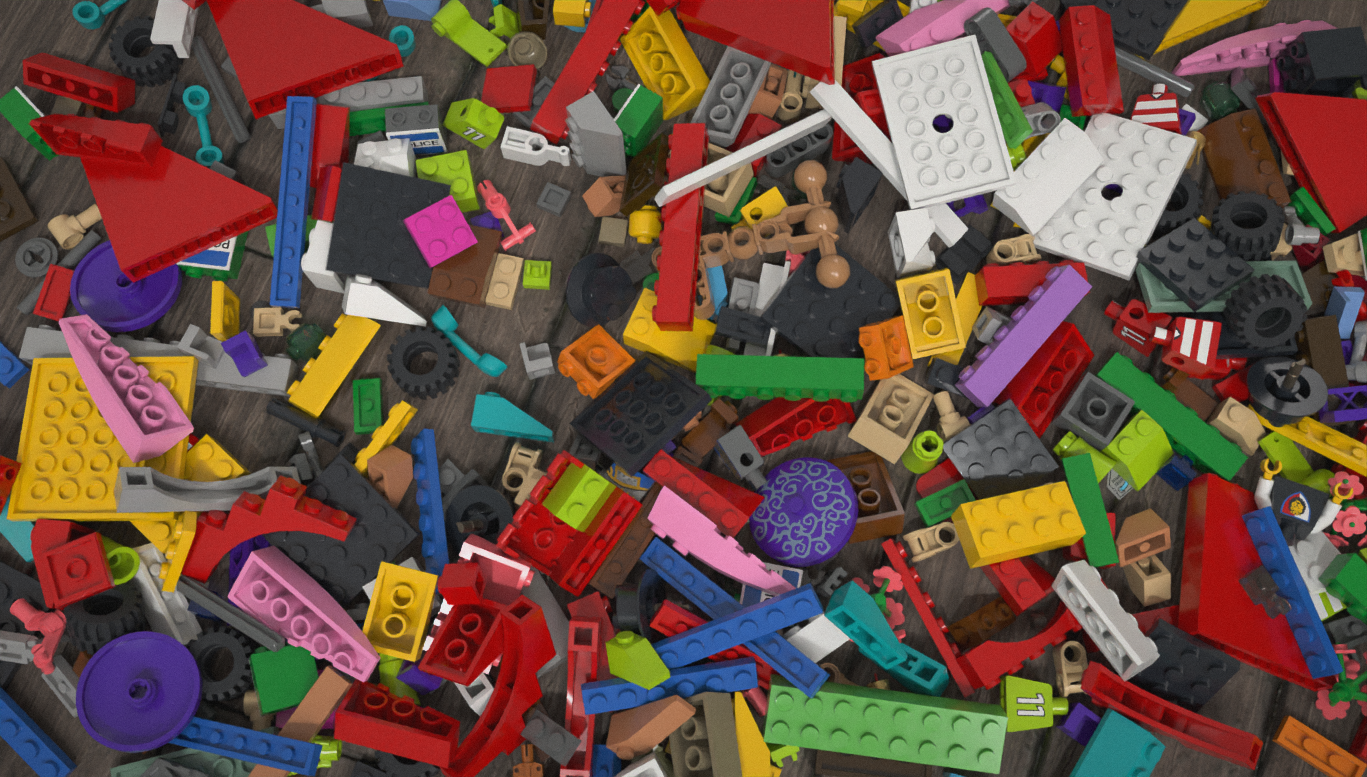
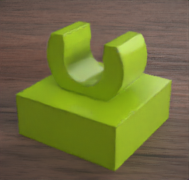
(505, 22)
(537, 274)
(780, 751)

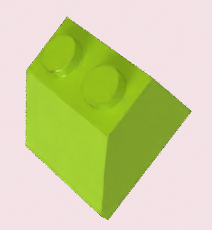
(1139, 449)
(578, 496)

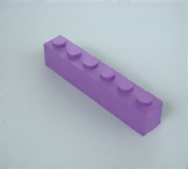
(1023, 335)

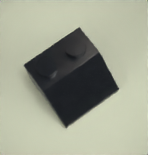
(855, 191)

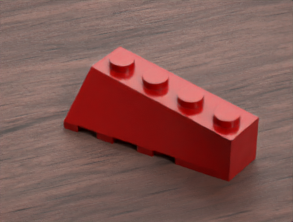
(99, 138)
(786, 421)
(714, 497)
(1019, 582)
(395, 725)

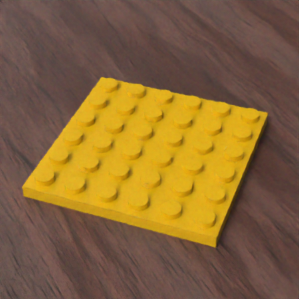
(73, 454)

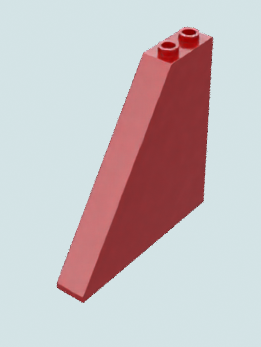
(778, 31)
(296, 51)
(1324, 148)
(170, 210)
(1213, 600)

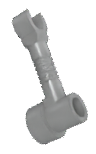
(1296, 232)
(1357, 368)

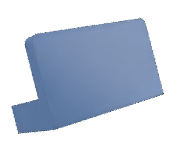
(1345, 305)

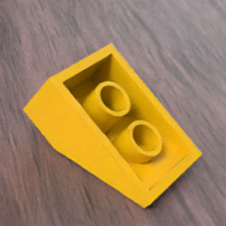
(930, 313)
(672, 346)
(400, 611)

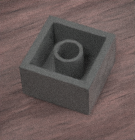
(1093, 411)

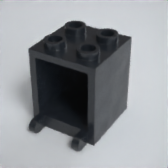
(1325, 63)

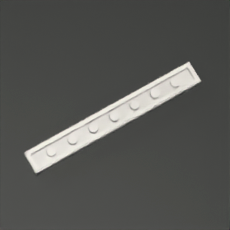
(880, 152)
(741, 157)

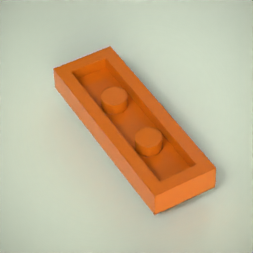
(1317, 750)

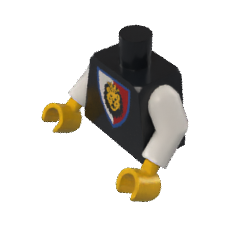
(1296, 506)

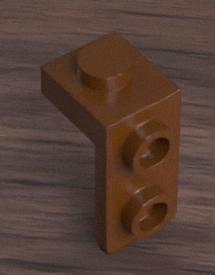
(1188, 393)
(711, 428)
(982, 624)

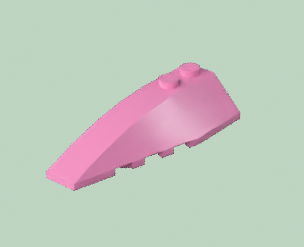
(934, 24)
(1247, 49)
(132, 404)
(703, 540)
(302, 611)

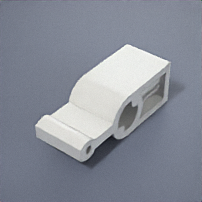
(519, 146)

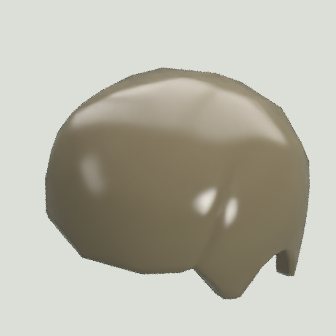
(527, 49)

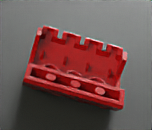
(555, 546)

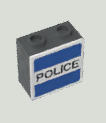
(421, 125)

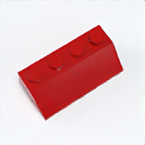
(1090, 61)
(857, 78)
(1048, 377)

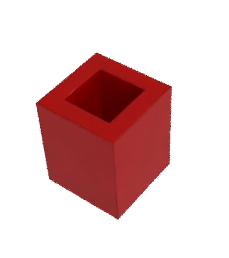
(462, 583)

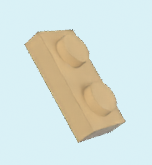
(505, 281)

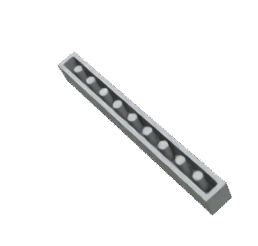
(272, 379)

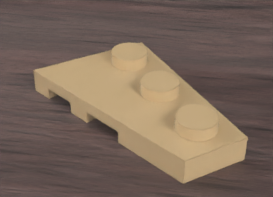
(1345, 256)

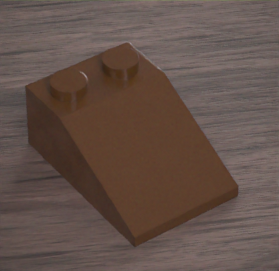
(468, 273)
(878, 503)

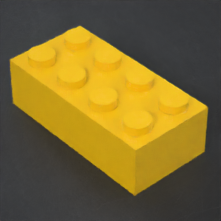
(204, 463)
(1017, 524)

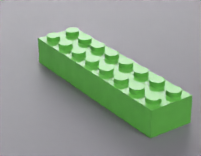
(887, 725)

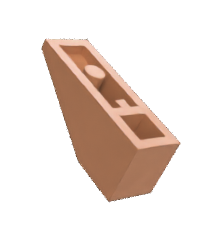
(645, 726)

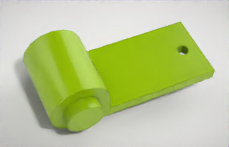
(461, 29)
(1293, 463)

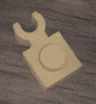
(272, 321)

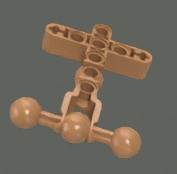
(819, 223)

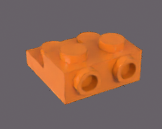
(885, 348)
(594, 361)

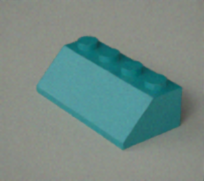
(1119, 750)

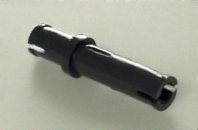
(316, 426)

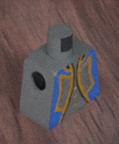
(738, 446)

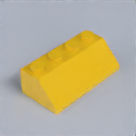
(666, 62)
(333, 363)

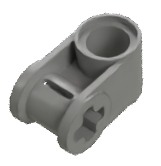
(1034, 115)

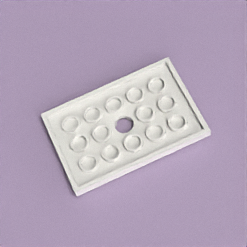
(951, 83)
(1108, 232)

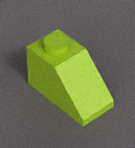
(635, 660)

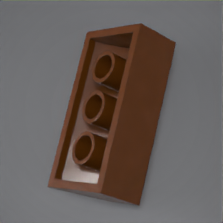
(1242, 158)

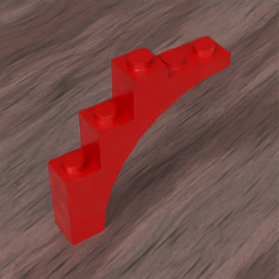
(252, 516)
(1169, 719)
(499, 728)

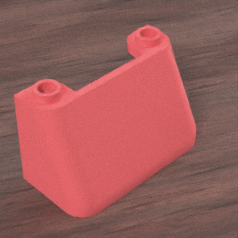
(503, 575)

